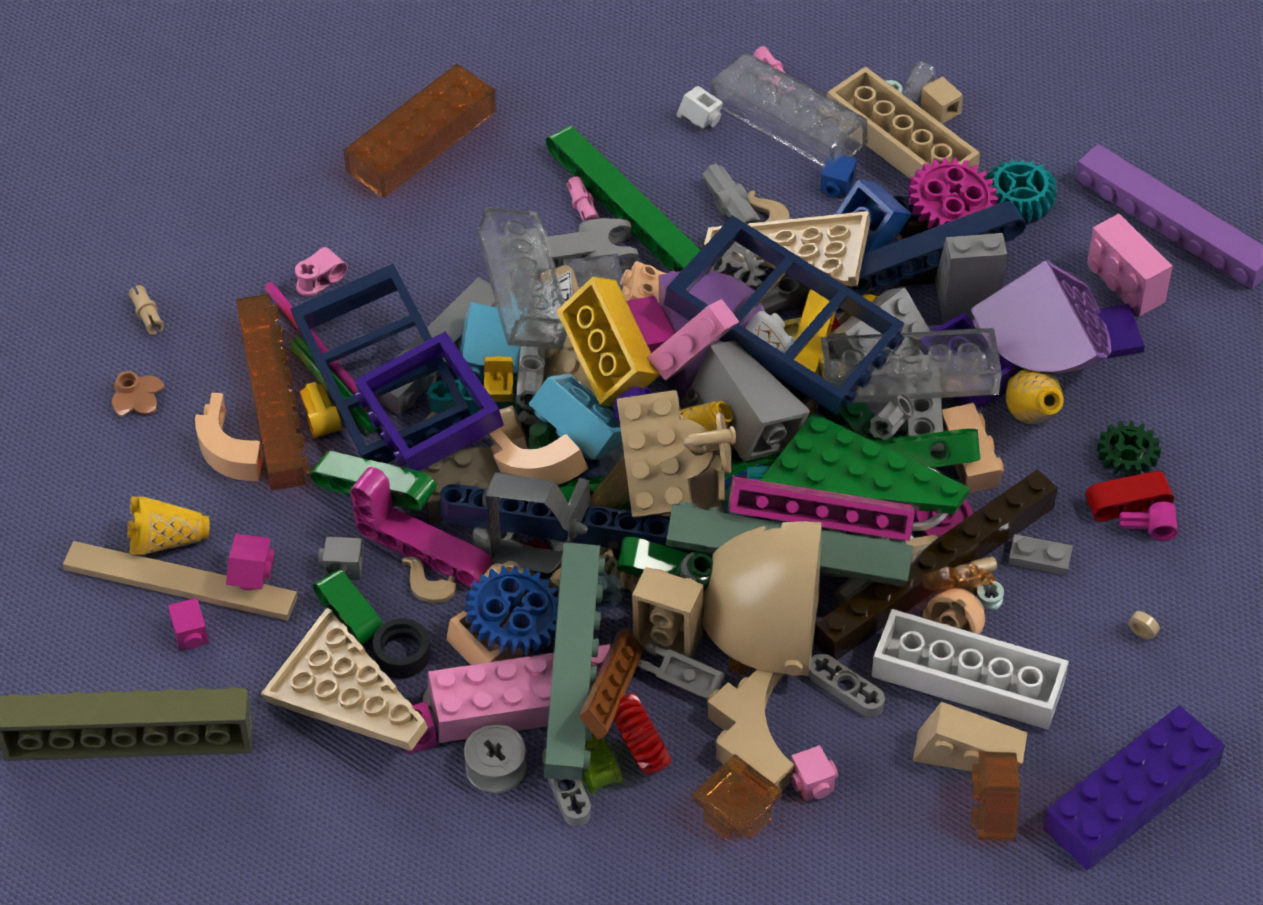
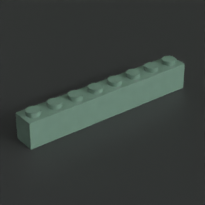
(840, 554)
(572, 661)

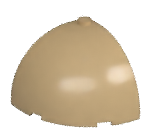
(766, 597)

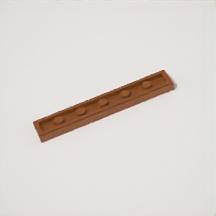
(611, 683)

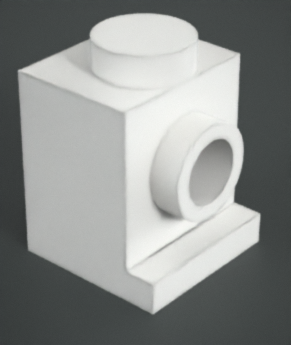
(700, 108)

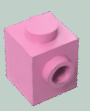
(813, 773)

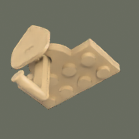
(661, 448)

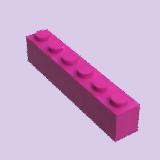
(813, 505)

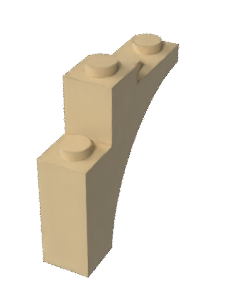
(745, 728)

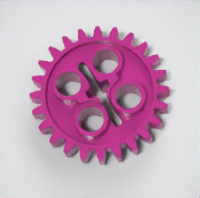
(949, 191)

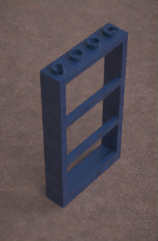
(350, 298)
(769, 357)

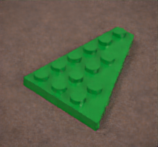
(846, 463)

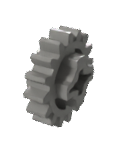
(732, 259)

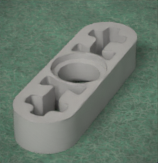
(851, 697)
(564, 800)

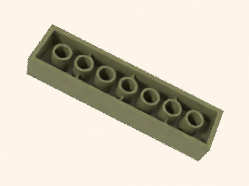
(125, 724)

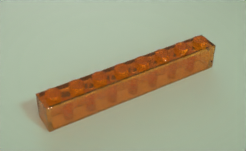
(271, 393)

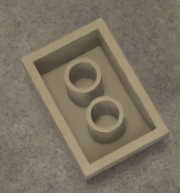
(464, 467)

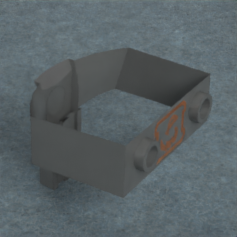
(534, 490)

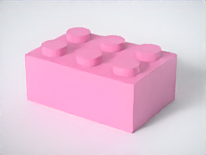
(1129, 265)

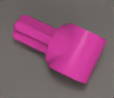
(1158, 521)

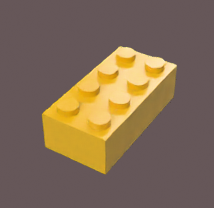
(607, 340)

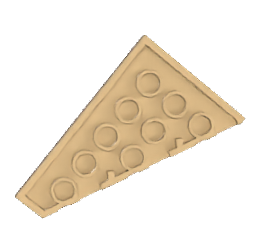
(827, 242)
(341, 685)

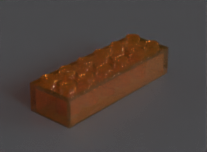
(419, 130)

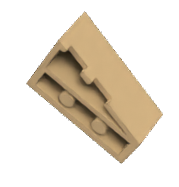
(956, 735)

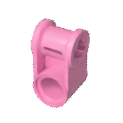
(319, 272)

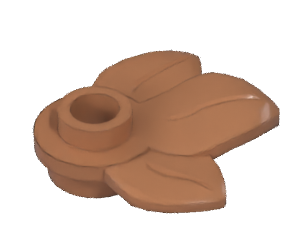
(138, 395)

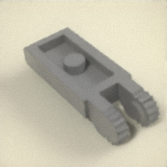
(683, 672)

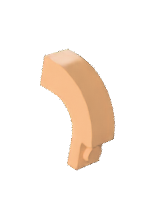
(223, 453)
(555, 462)

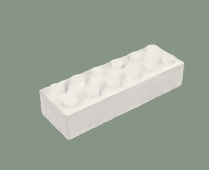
(969, 669)

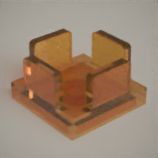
(737, 799)

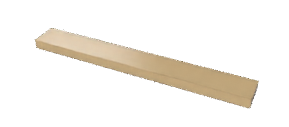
(177, 580)

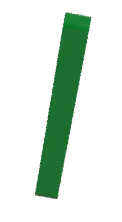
(622, 198)

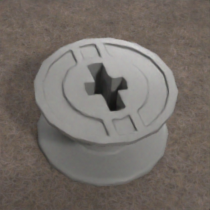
(501, 744)

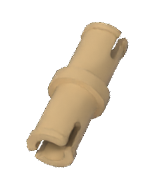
(146, 310)

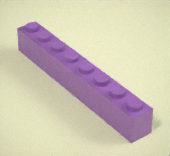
(1172, 215)

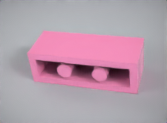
(693, 339)

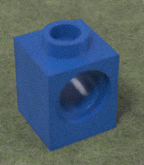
(838, 178)

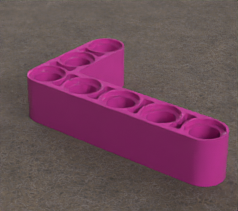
(409, 536)

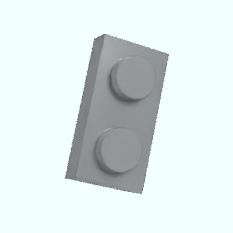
(1040, 555)

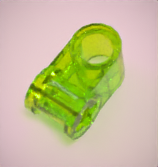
(602, 767)

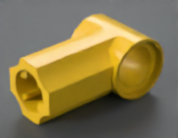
(321, 415)

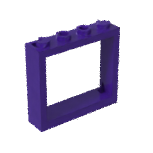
(450, 439)

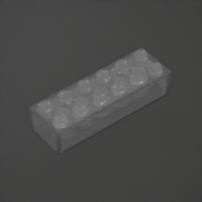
(789, 110)
(522, 277)
(922, 367)

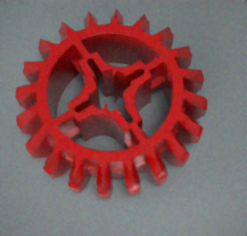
(641, 735)

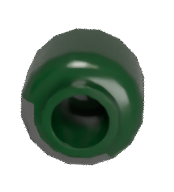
(694, 567)

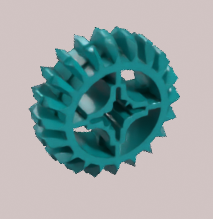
(1026, 186)

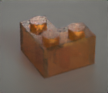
(998, 794)

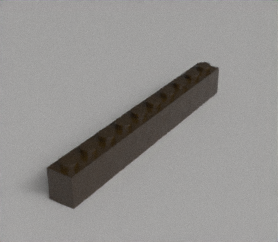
(965, 542)

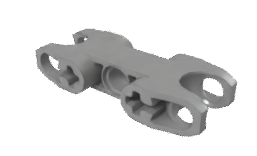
(591, 240)

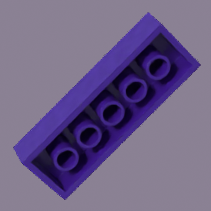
(1133, 787)

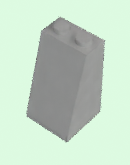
(969, 272)
(762, 408)

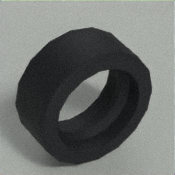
(397, 629)

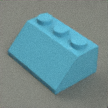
(578, 414)

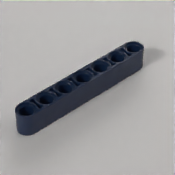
(925, 249)

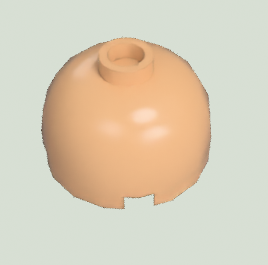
(956, 609)

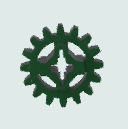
(1128, 449)

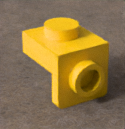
(499, 378)

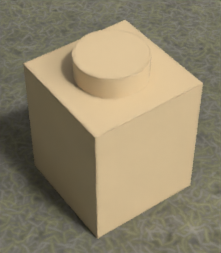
(941, 100)

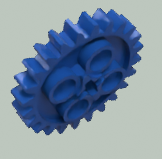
(492, 596)

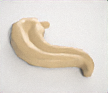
(774, 209)
(426, 590)

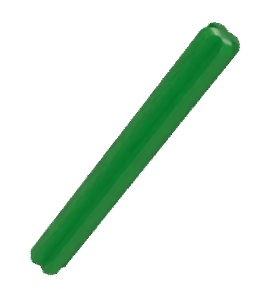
(359, 415)

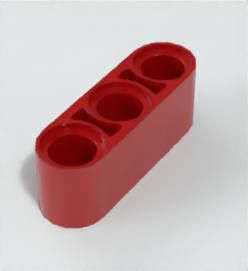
(1127, 495)

